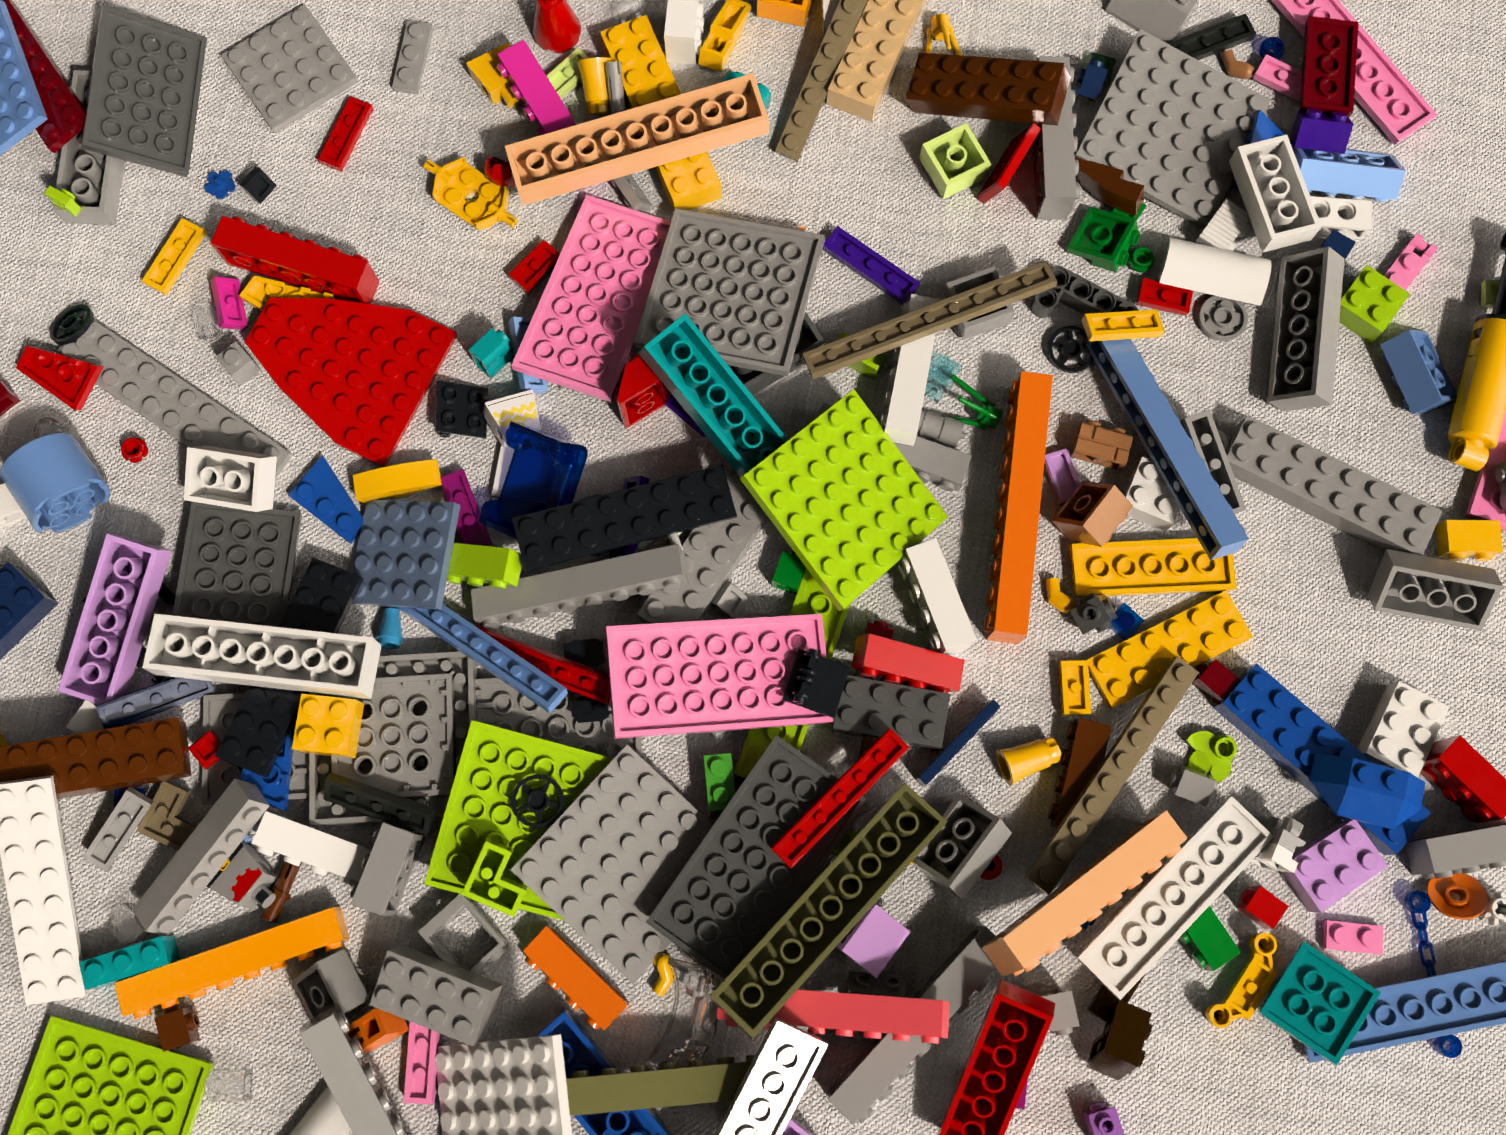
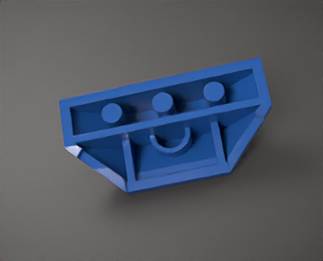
(1366, 790)

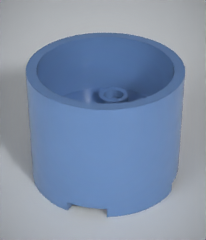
(54, 482)

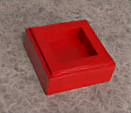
(205, 749)

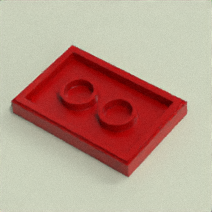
(1008, 163)

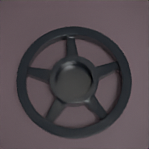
(71, 324)
(1070, 350)
(537, 801)

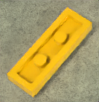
(174, 256)
(1122, 325)

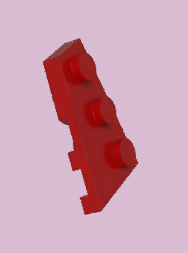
(60, 374)

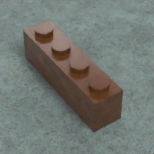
(1080, 761)

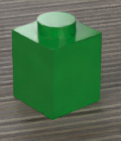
(788, 573)

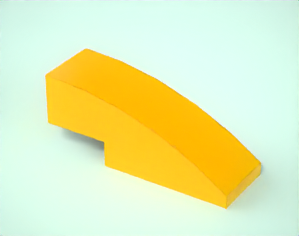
(724, 34)
(397, 480)

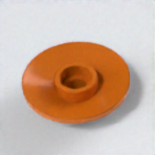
(1465, 889)

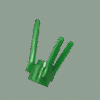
(986, 413)

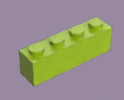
(483, 565)

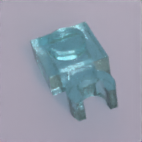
(941, 375)

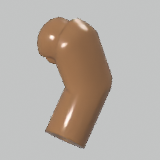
(1236, 68)

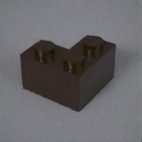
(1121, 1043)

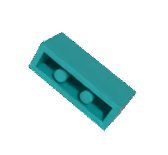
(128, 962)

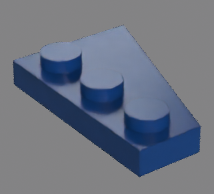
(328, 501)
(276, 786)

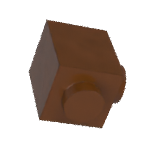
(177, 1027)

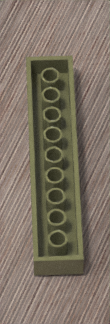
(827, 911)

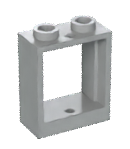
(445, 916)

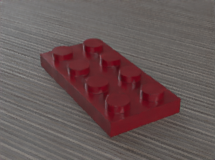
(1329, 65)

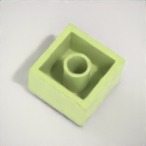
(955, 161)

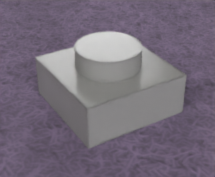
(729, 600)

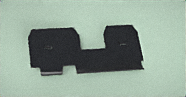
(589, 653)

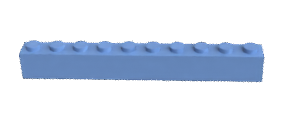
(1169, 447)

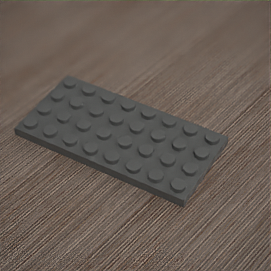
(734, 880)

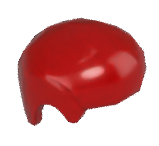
(498, 172)

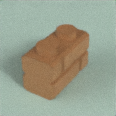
(1102, 445)

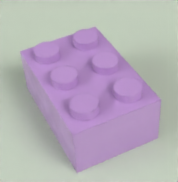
(1334, 865)

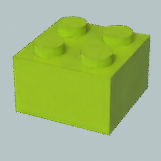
(1370, 303)

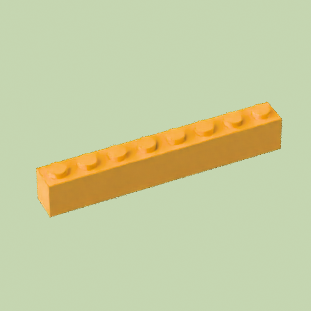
(232, 961)

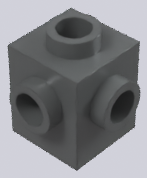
(1094, 613)

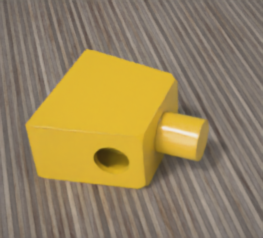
(487, 77)

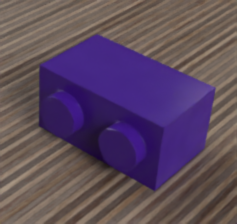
(1321, 131)

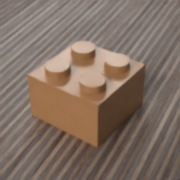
(1092, 513)

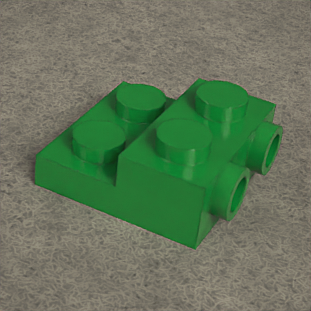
(1104, 239)

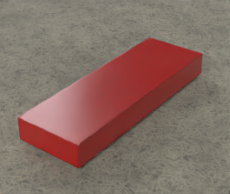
(345, 133)

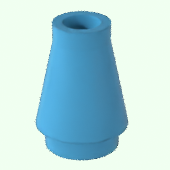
(390, 629)

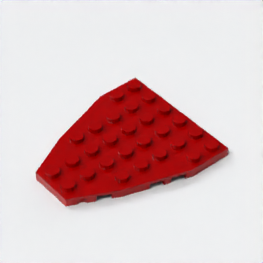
(351, 366)

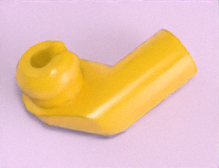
(1058, 599)
(665, 973)

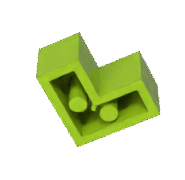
(489, 885)

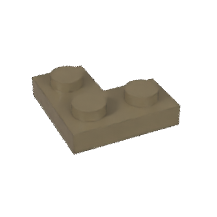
(162, 818)

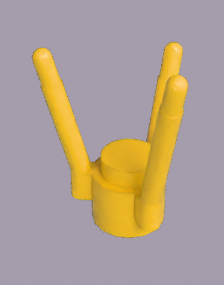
(941, 30)

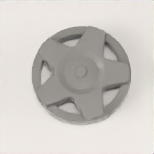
(1222, 319)

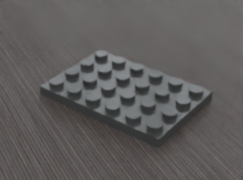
(144, 91)
(237, 564)

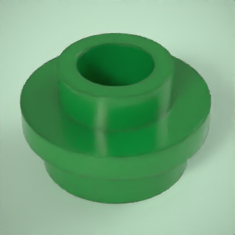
(1144, 253)

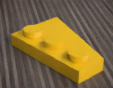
(261, 289)

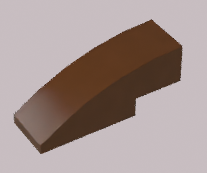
(1110, 187)

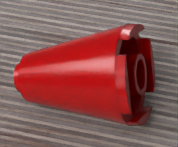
(555, 25)

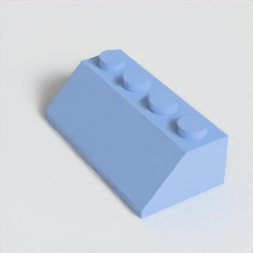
(1351, 173)

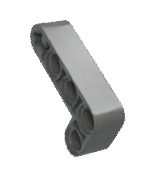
(1065, 294)

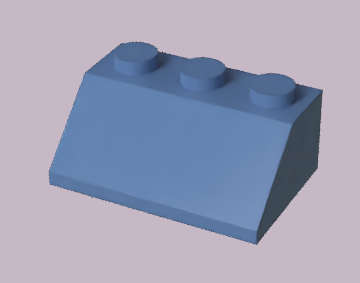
(1418, 372)

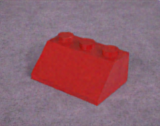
(640, 392)

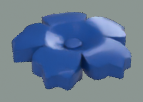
(220, 184)

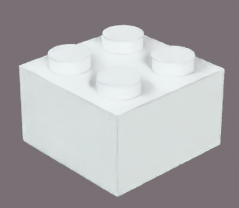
(683, 31)
(1150, 496)

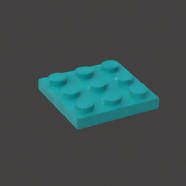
(1319, 1003)

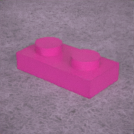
(228, 303)

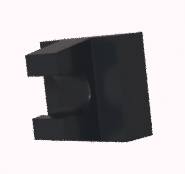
(258, 185)

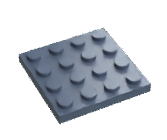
(405, 553)

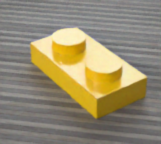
(1075, 688)

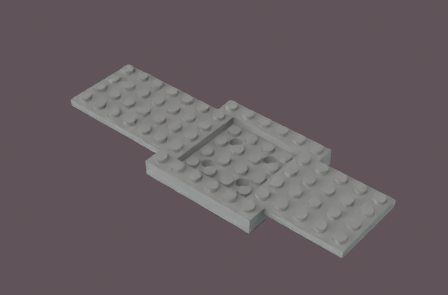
(397, 736)

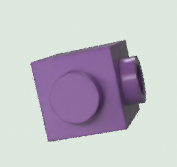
(1103, 1119)

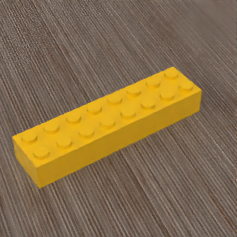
(647, 80)

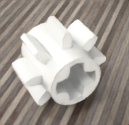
(1495, 902)

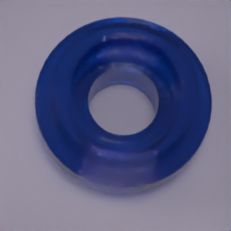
(1274, 44)

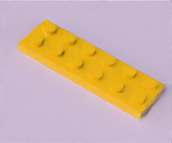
(1149, 568)
(1192, 635)

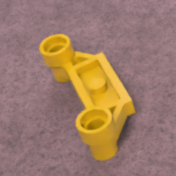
(1249, 986)

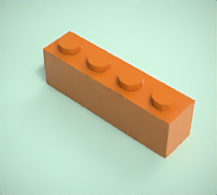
(576, 977)

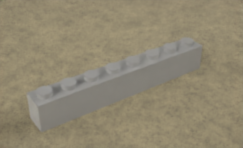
(581, 586)

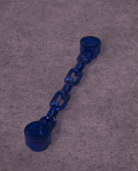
(1424, 905)

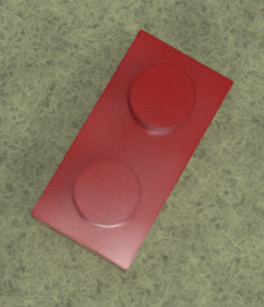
(535, 267)
(1164, 297)

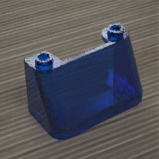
(540, 476)

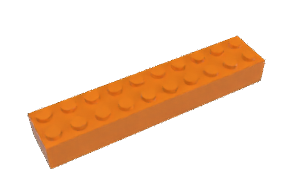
(1018, 509)

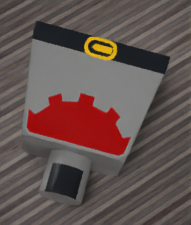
(245, 878)

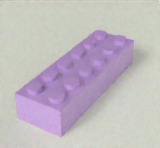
(114, 619)

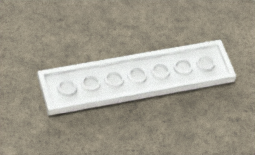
(39, 891)
(1174, 897)

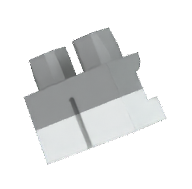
(1280, 849)

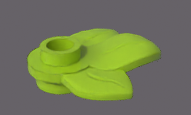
(1207, 756)

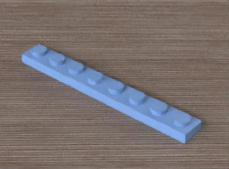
(491, 655)

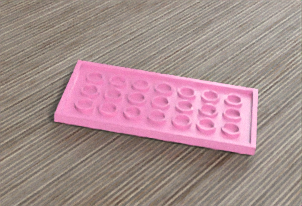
(594, 299)
(708, 674)

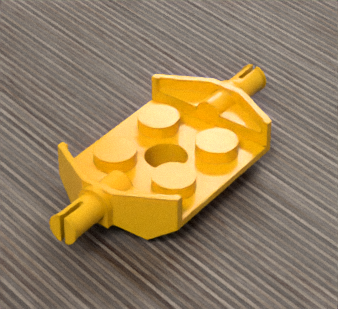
(458, 180)

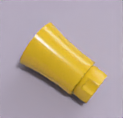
(595, 85)
(1027, 759)

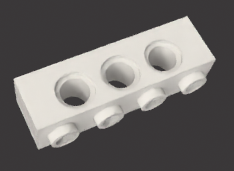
(1354, 210)

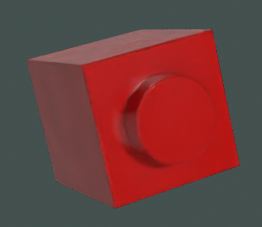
(1262, 906)

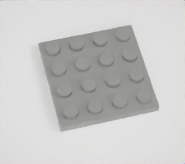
(289, 68)

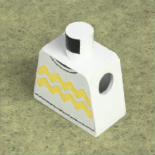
(515, 408)

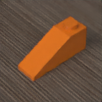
(377, 1029)

